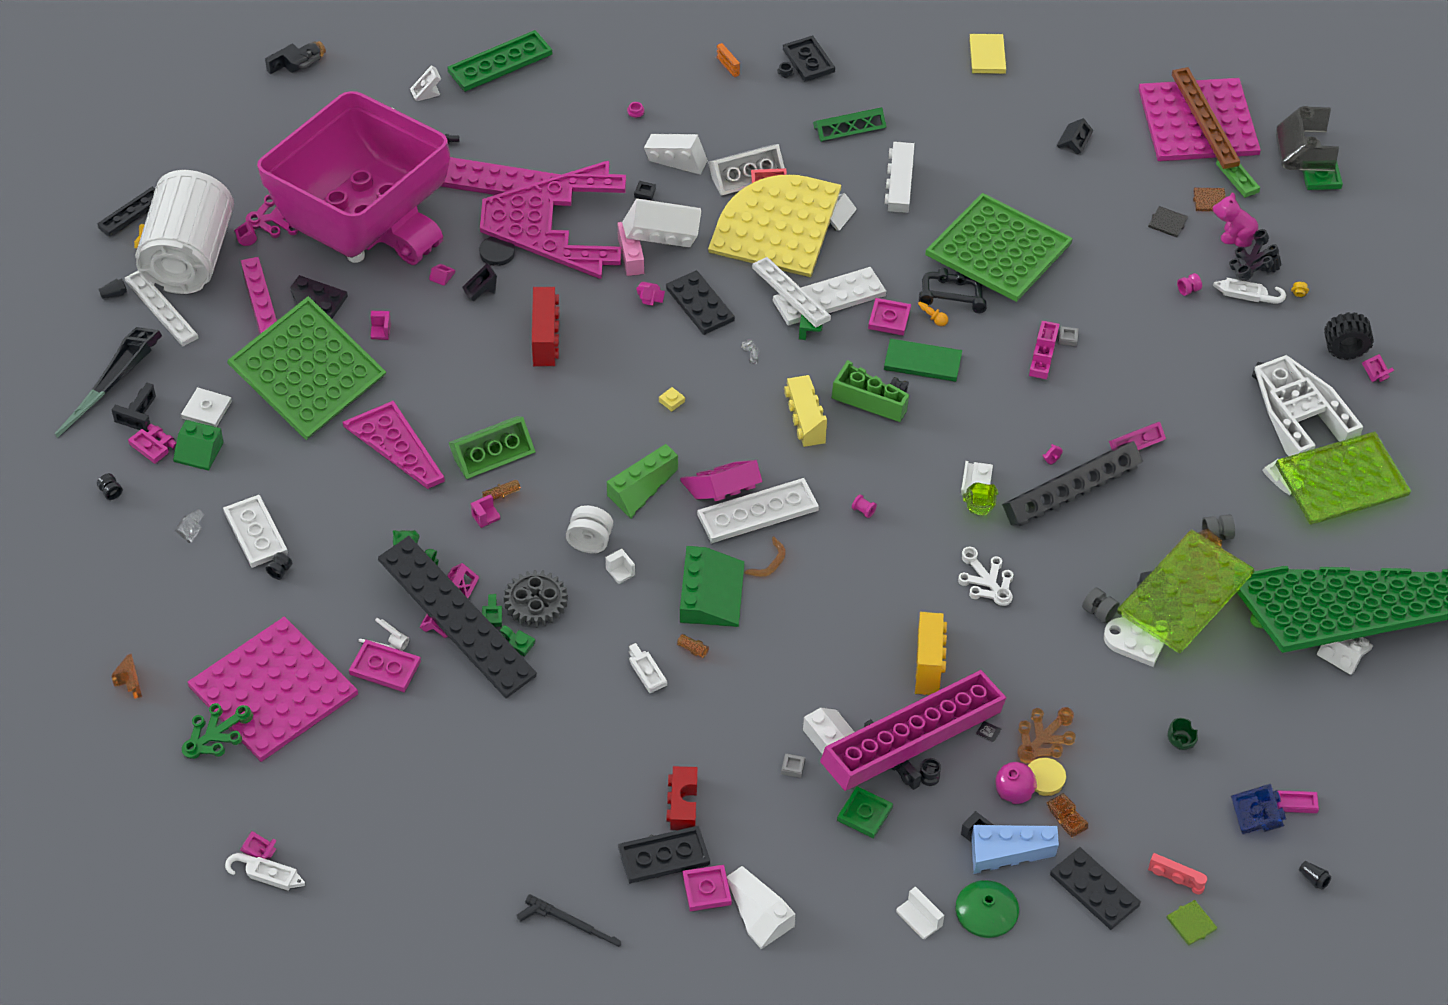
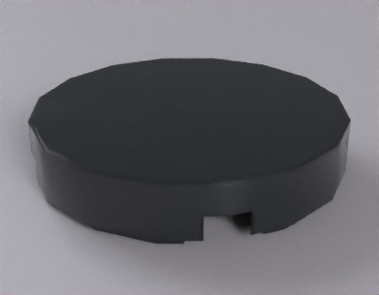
(496, 251)

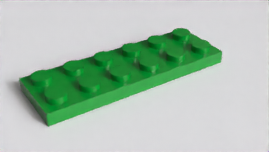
(499, 60)

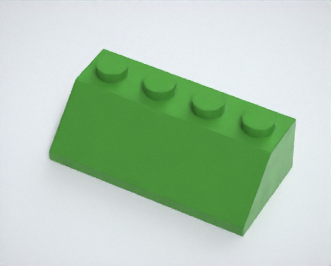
(492, 447)

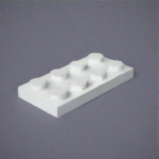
(255, 530)

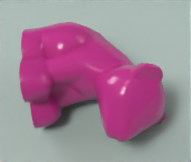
(1239, 224)

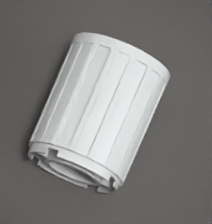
(184, 231)

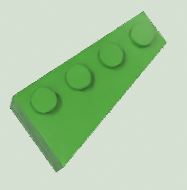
(869, 393)

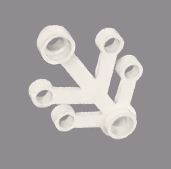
(969, 556)

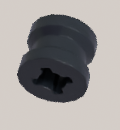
(899, 384)

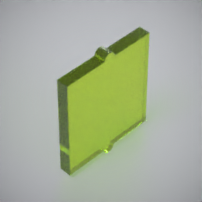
(1191, 922)

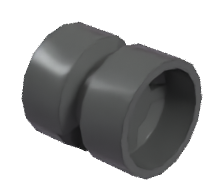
(1221, 527)
(1102, 606)

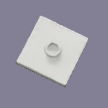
(206, 407)

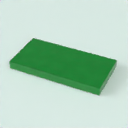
(923, 360)

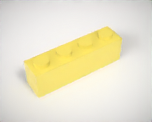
(806, 410)

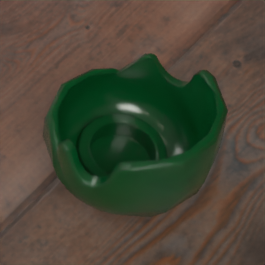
(1182, 734)

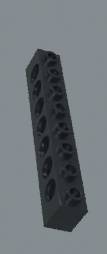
(1015, 507)

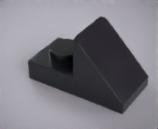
(482, 280)

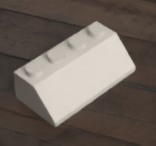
(734, 171)
(662, 223)
(825, 727)

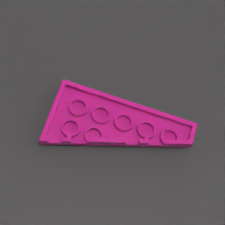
(393, 438)

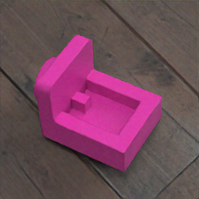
(1377, 369)
(258, 846)

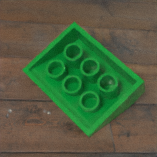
(711, 588)

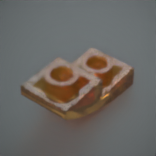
(1065, 813)

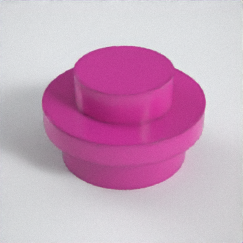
(635, 109)

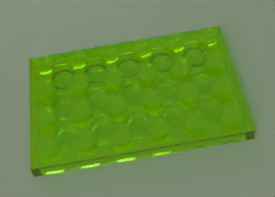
(1342, 477)
(1185, 591)

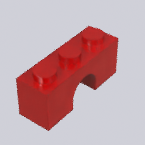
(683, 783)

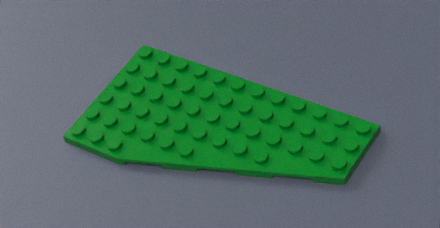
(1342, 604)

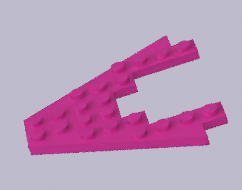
(526, 217)

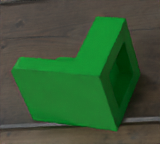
(806, 326)

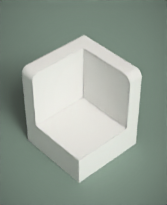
(620, 566)

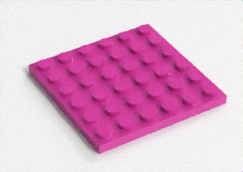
(1177, 132)
(282, 683)

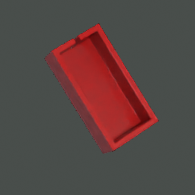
(545, 326)

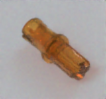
(502, 490)

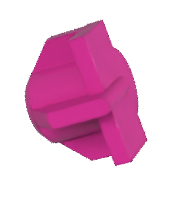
(649, 293)

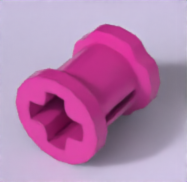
(864, 506)

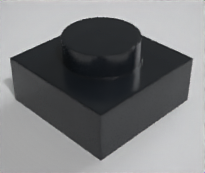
(645, 190)

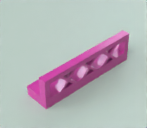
(456, 576)

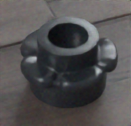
(785, 69)

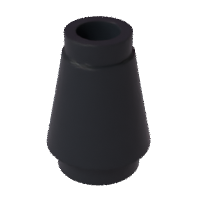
(113, 289)
(1317, 876)

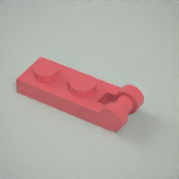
(1178, 873)

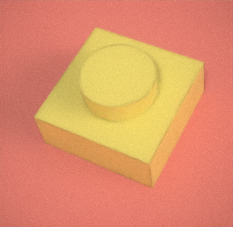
(671, 399)

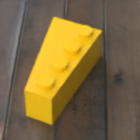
(930, 652)

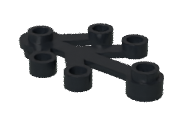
(1246, 271)

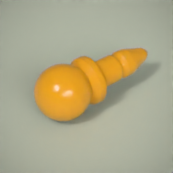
(939, 318)

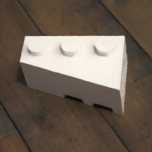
(677, 151)

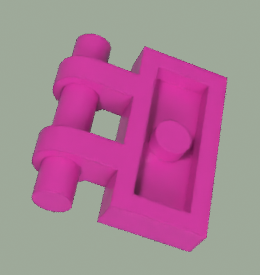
(150, 447)

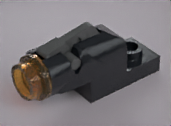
(295, 58)

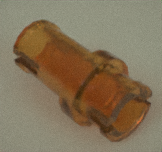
(692, 645)

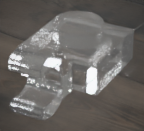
(189, 526)

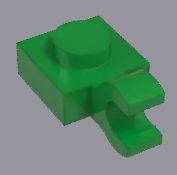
(493, 612)
(520, 641)

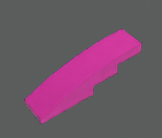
(1044, 349)

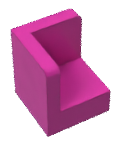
(380, 325)
(484, 511)

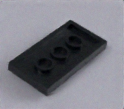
(700, 302)
(664, 854)
(1095, 888)

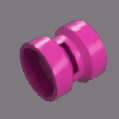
(1189, 284)

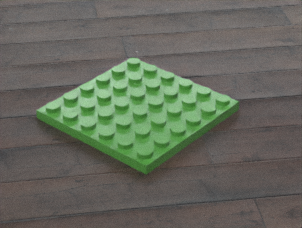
(999, 247)
(306, 367)

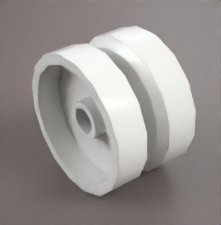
(589, 529)

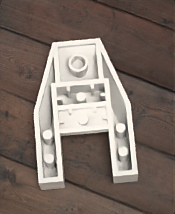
(1297, 394)

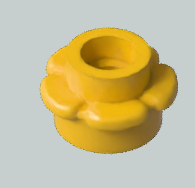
(1300, 289)

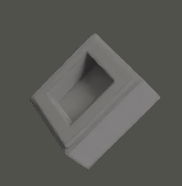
(1068, 336)
(793, 765)

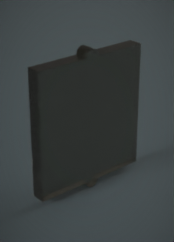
(1168, 221)

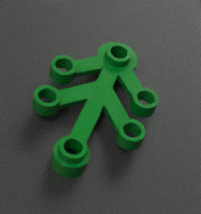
(215, 732)

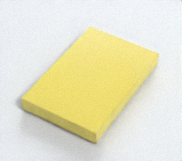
(987, 53)

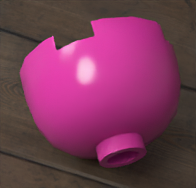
(1015, 782)

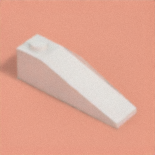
(761, 909)

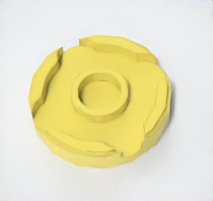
(1049, 776)

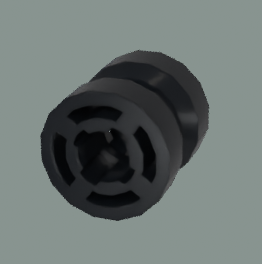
(109, 486)
(280, 563)
(930, 771)

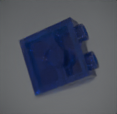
(1258, 809)

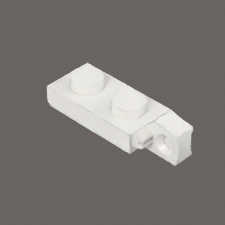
(646, 669)

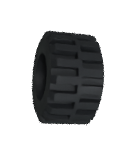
(1348, 335)

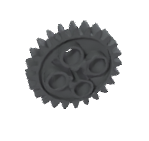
(535, 591)

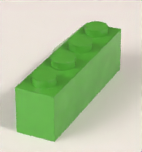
(641, 480)

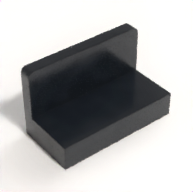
(1076, 135)

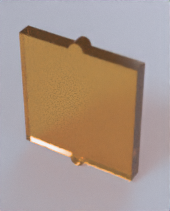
(1207, 197)

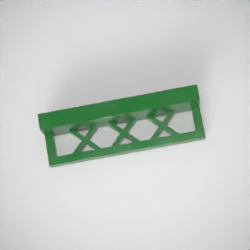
(846, 119)

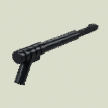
(543, 908)

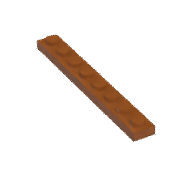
(1206, 118)

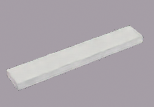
(791, 292)
(162, 309)

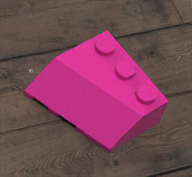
(723, 480)

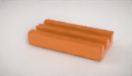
(728, 60)

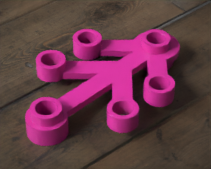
(275, 216)

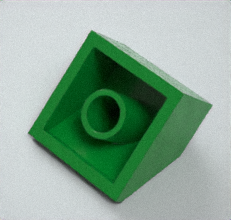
(198, 445)

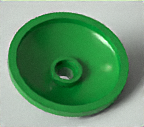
(986, 918)

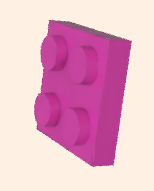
(889, 316)
(707, 888)

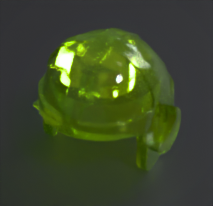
(980, 498)

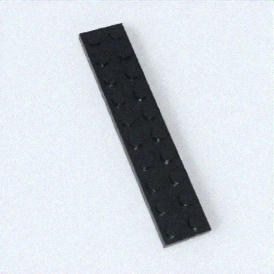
(457, 616)

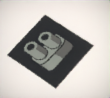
(988, 731)

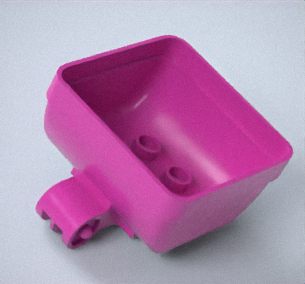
(358, 178)

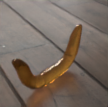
(774, 564)

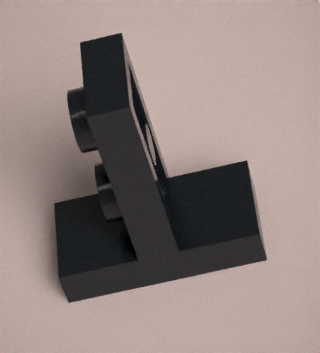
(134, 415)

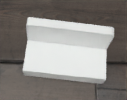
(843, 211)
(920, 914)

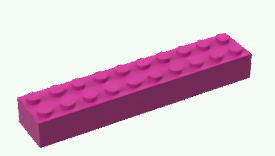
(912, 730)

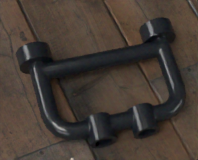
(926, 295)

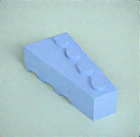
(1009, 845)

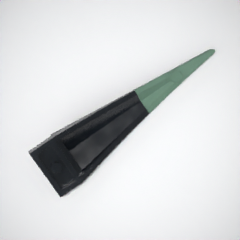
(129, 354)

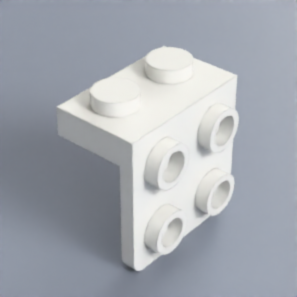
(1345, 653)

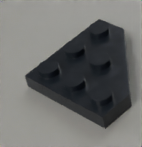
(324, 295)

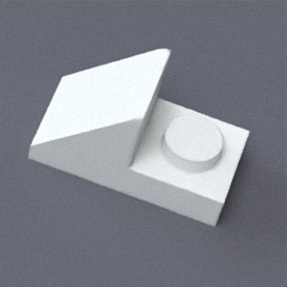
(426, 85)

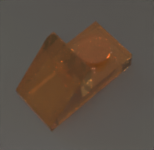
(126, 674)

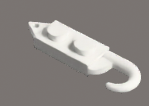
(1248, 291)
(267, 871)

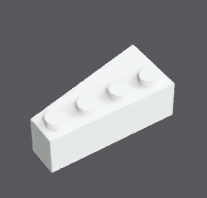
(901, 175)

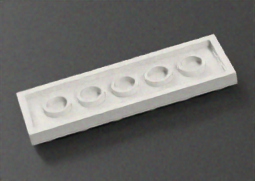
(836, 293)
(757, 510)

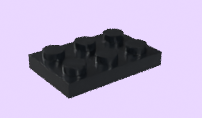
(808, 58)

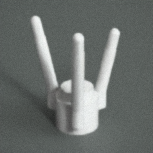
(397, 639)

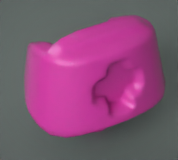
(1053, 454)

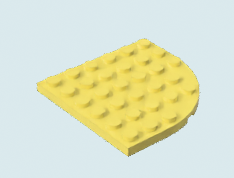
(777, 220)

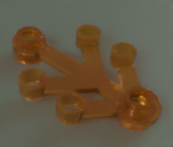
(1045, 737)

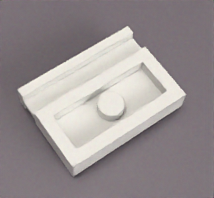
(976, 473)

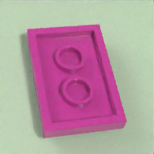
(385, 665)

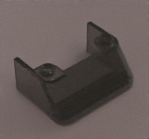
(1305, 152)

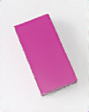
(1299, 801)

